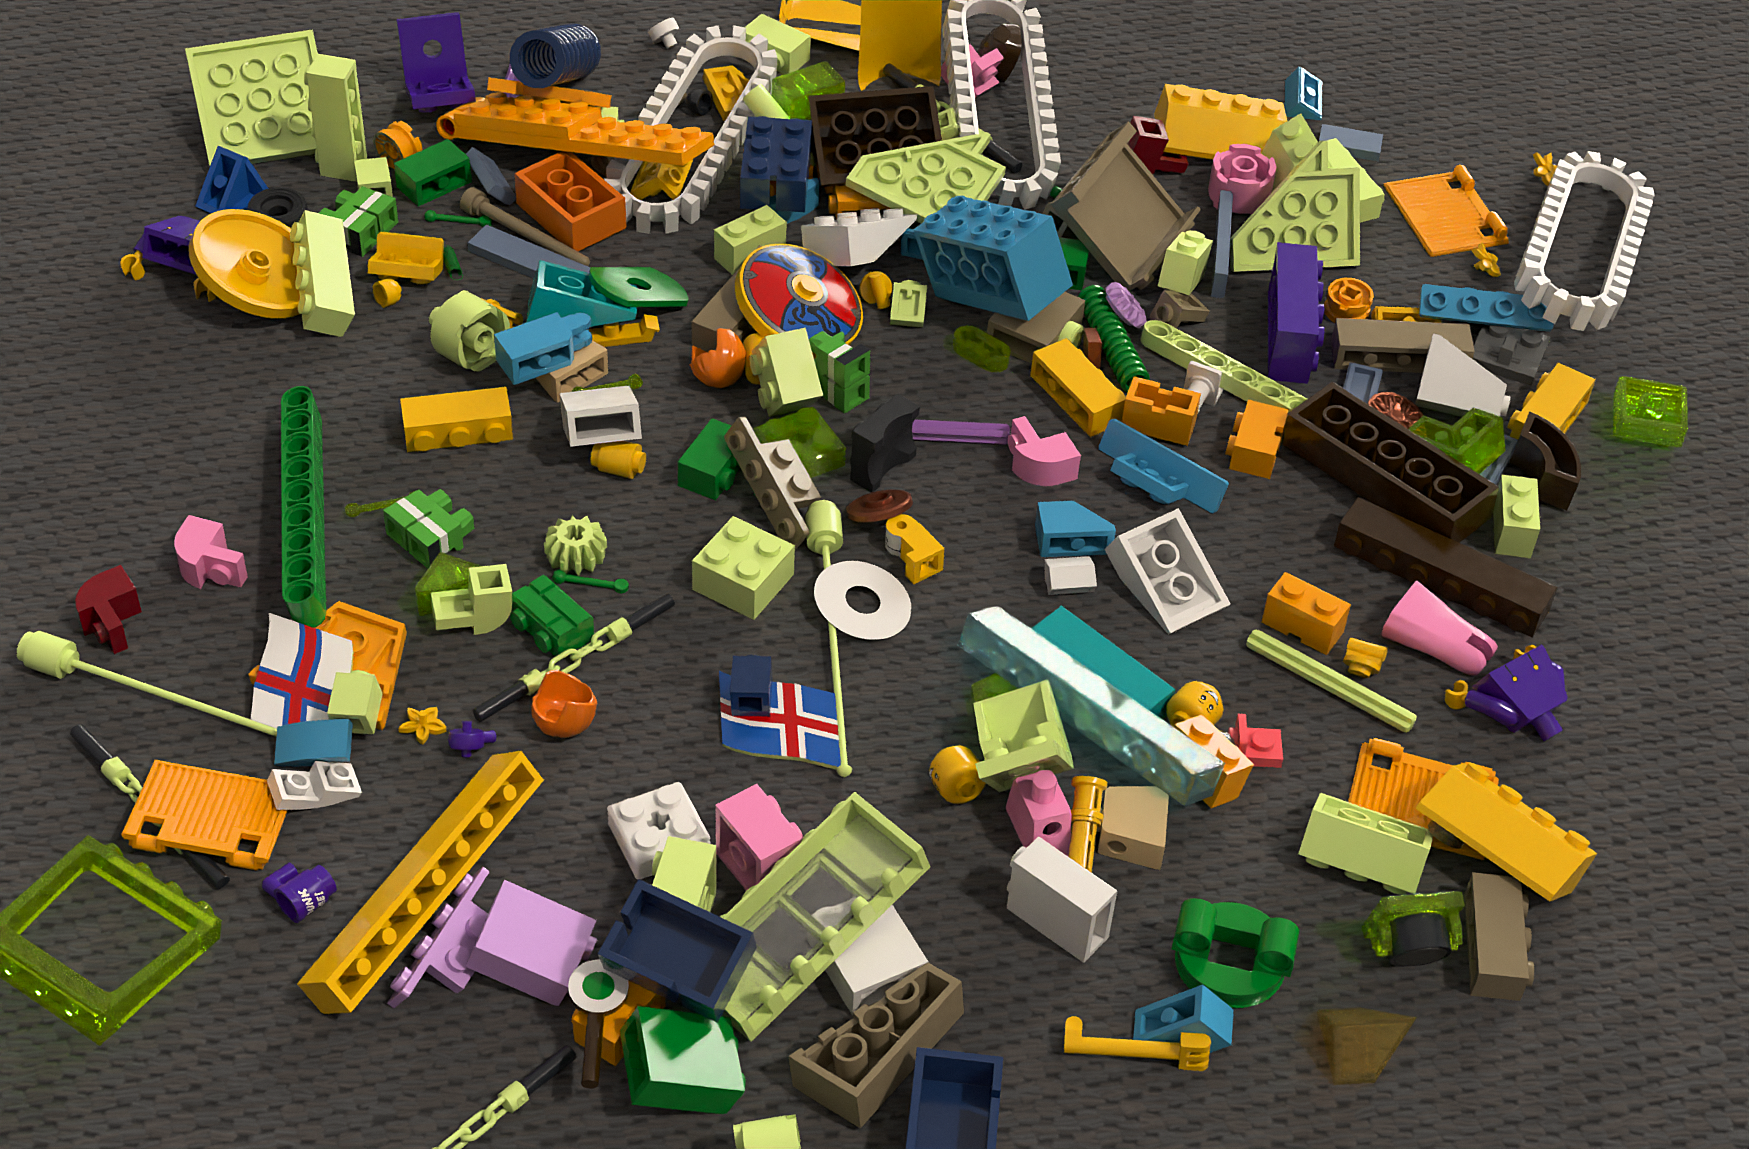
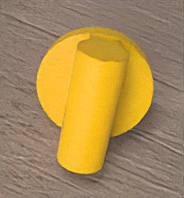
(876, 288)
(1364, 657)

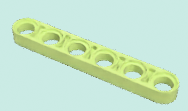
(1183, 348)

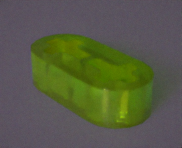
(981, 348)

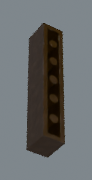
(1445, 567)

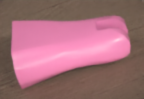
(1435, 629)

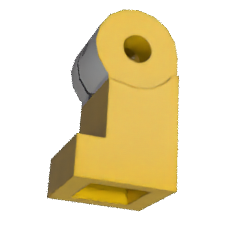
(914, 546)

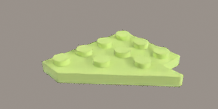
(928, 175)
(1307, 208)

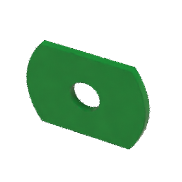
(616, 281)

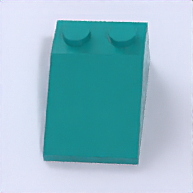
(571, 292)

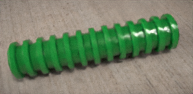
(1114, 338)

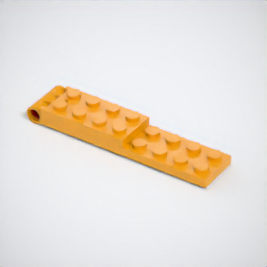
(570, 129)

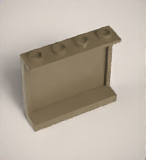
(1122, 211)

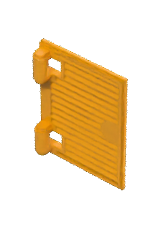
(1446, 217)
(1402, 787)
(205, 814)

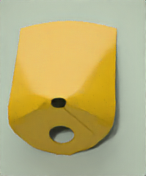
(824, 10)
(900, 34)

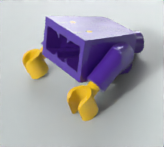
(166, 244)
(1517, 693)

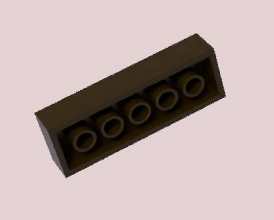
(1389, 463)

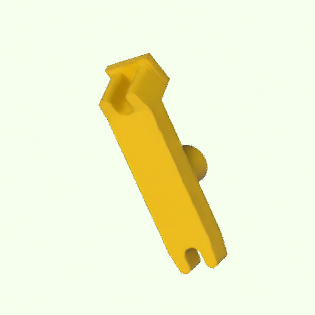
(616, 334)

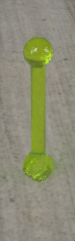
(633, 381)
(354, 509)

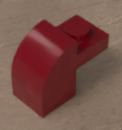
(1150, 144)
(106, 602)

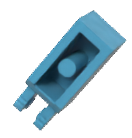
(541, 345)

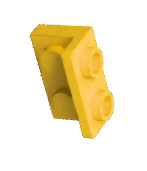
(658, 176)

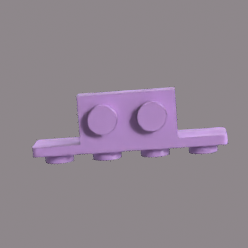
(450, 944)

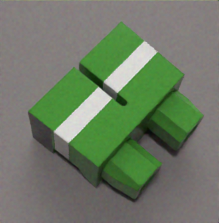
(364, 217)
(841, 370)
(425, 526)

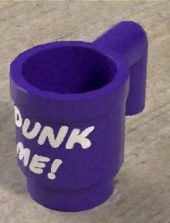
(301, 892)

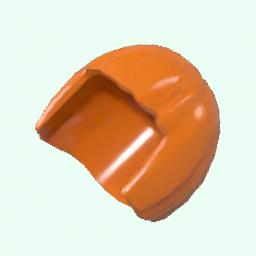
(720, 366)
(563, 705)

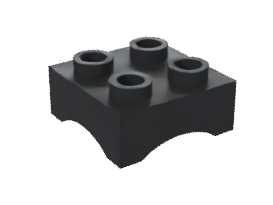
(883, 442)

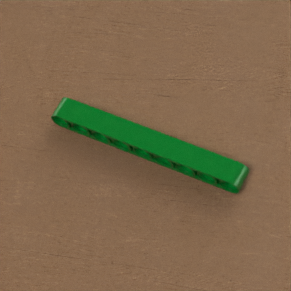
(302, 508)

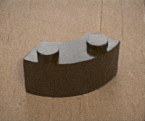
(1550, 458)

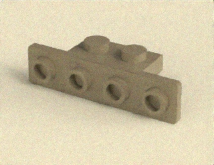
(775, 478)

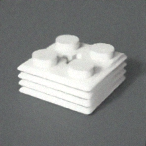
(638, 822)

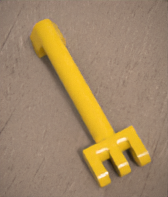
(1191, 1051)

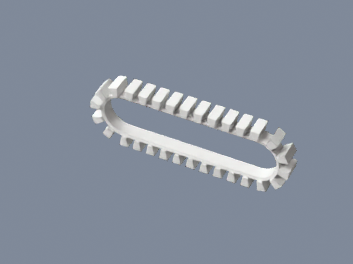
(1036, 89)
(727, 142)
(1531, 274)

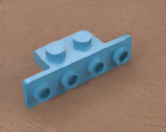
(1481, 307)
(1159, 469)

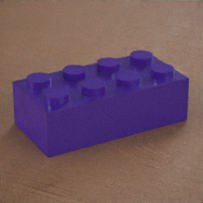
(1294, 313)

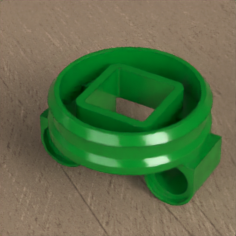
(1240, 925)

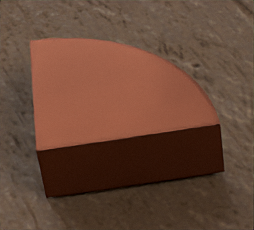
(1092, 346)

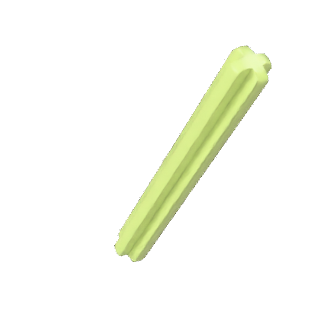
(1331, 681)

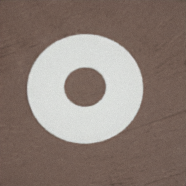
(894, 600)

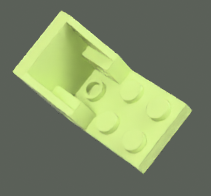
(1020, 735)

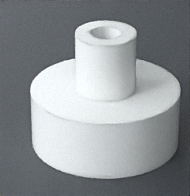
(664, 32)

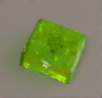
(1650, 411)
(810, 437)

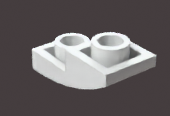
(320, 787)

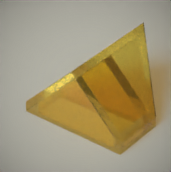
(1360, 1041)

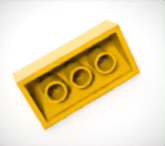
(1211, 121)
(1508, 831)

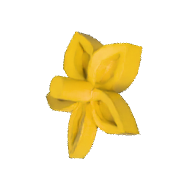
(1545, 167)
(1487, 261)
(423, 723)

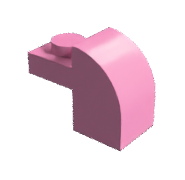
(982, 70)
(1042, 460)
(205, 555)

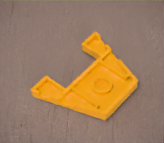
(566, 95)
(376, 646)

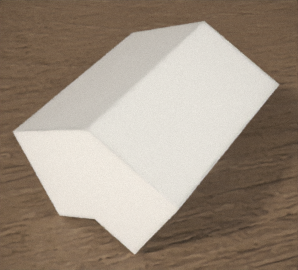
(1070, 575)

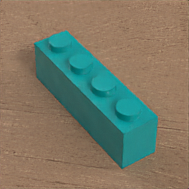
(1105, 660)

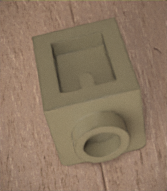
(1177, 308)

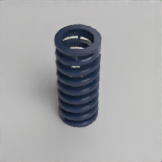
(555, 55)

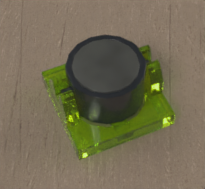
(1423, 931)

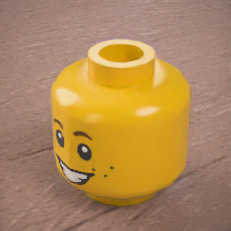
(1195, 700)
(955, 773)

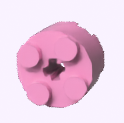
(1245, 174)

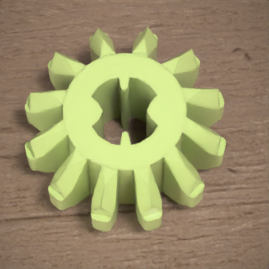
(575, 545)

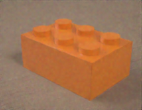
(570, 200)

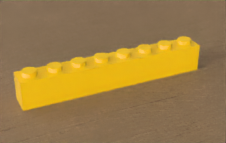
(420, 884)

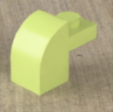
(482, 605)

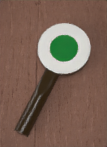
(596, 995)

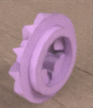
(1125, 305)

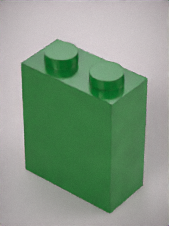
(681, 1061)

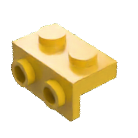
(407, 257)

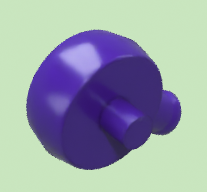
(469, 738)

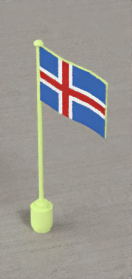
(803, 720)

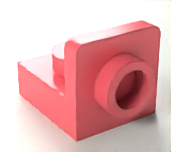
(1259, 745)

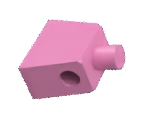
(1038, 803)

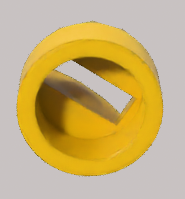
(387, 292)

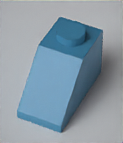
(1071, 530)
(1189, 1012)

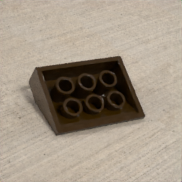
(865, 124)

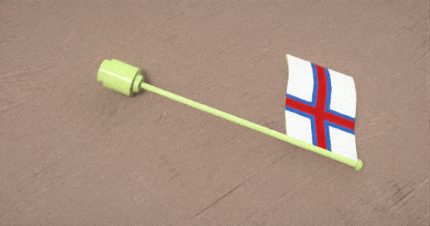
(288, 689)

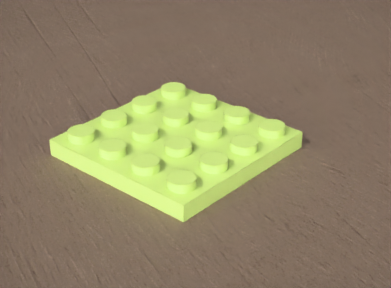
(255, 95)

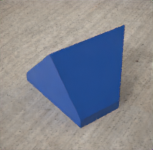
(229, 182)

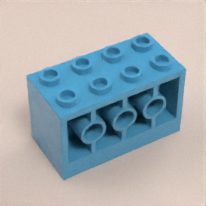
(993, 257)

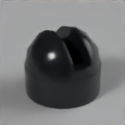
(699, 101)

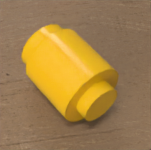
(619, 458)

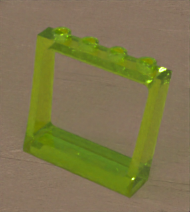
(66, 992)

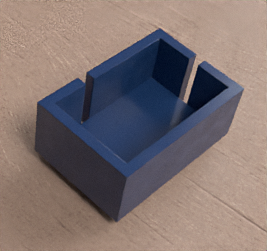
(780, 153)
(678, 950)
(954, 1100)

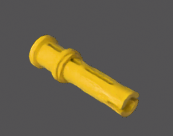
(1085, 818)

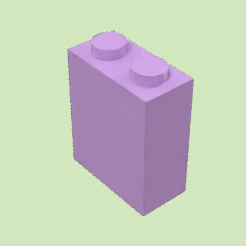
(532, 943)

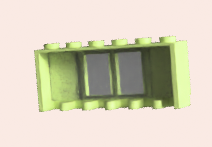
(818, 906)

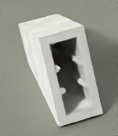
(1458, 383)

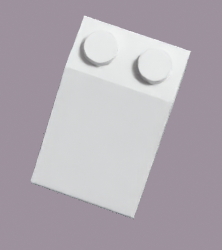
(1167, 572)

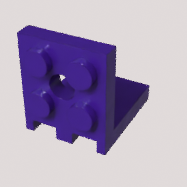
(435, 78)

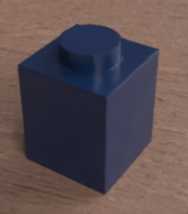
(751, 685)

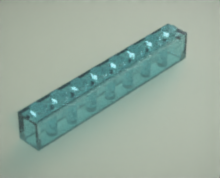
(1094, 706)

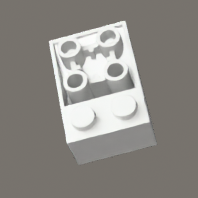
(855, 238)

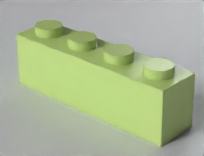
(335, 115)
(322, 273)

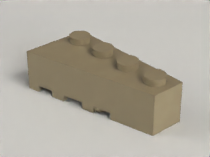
(876, 1050)

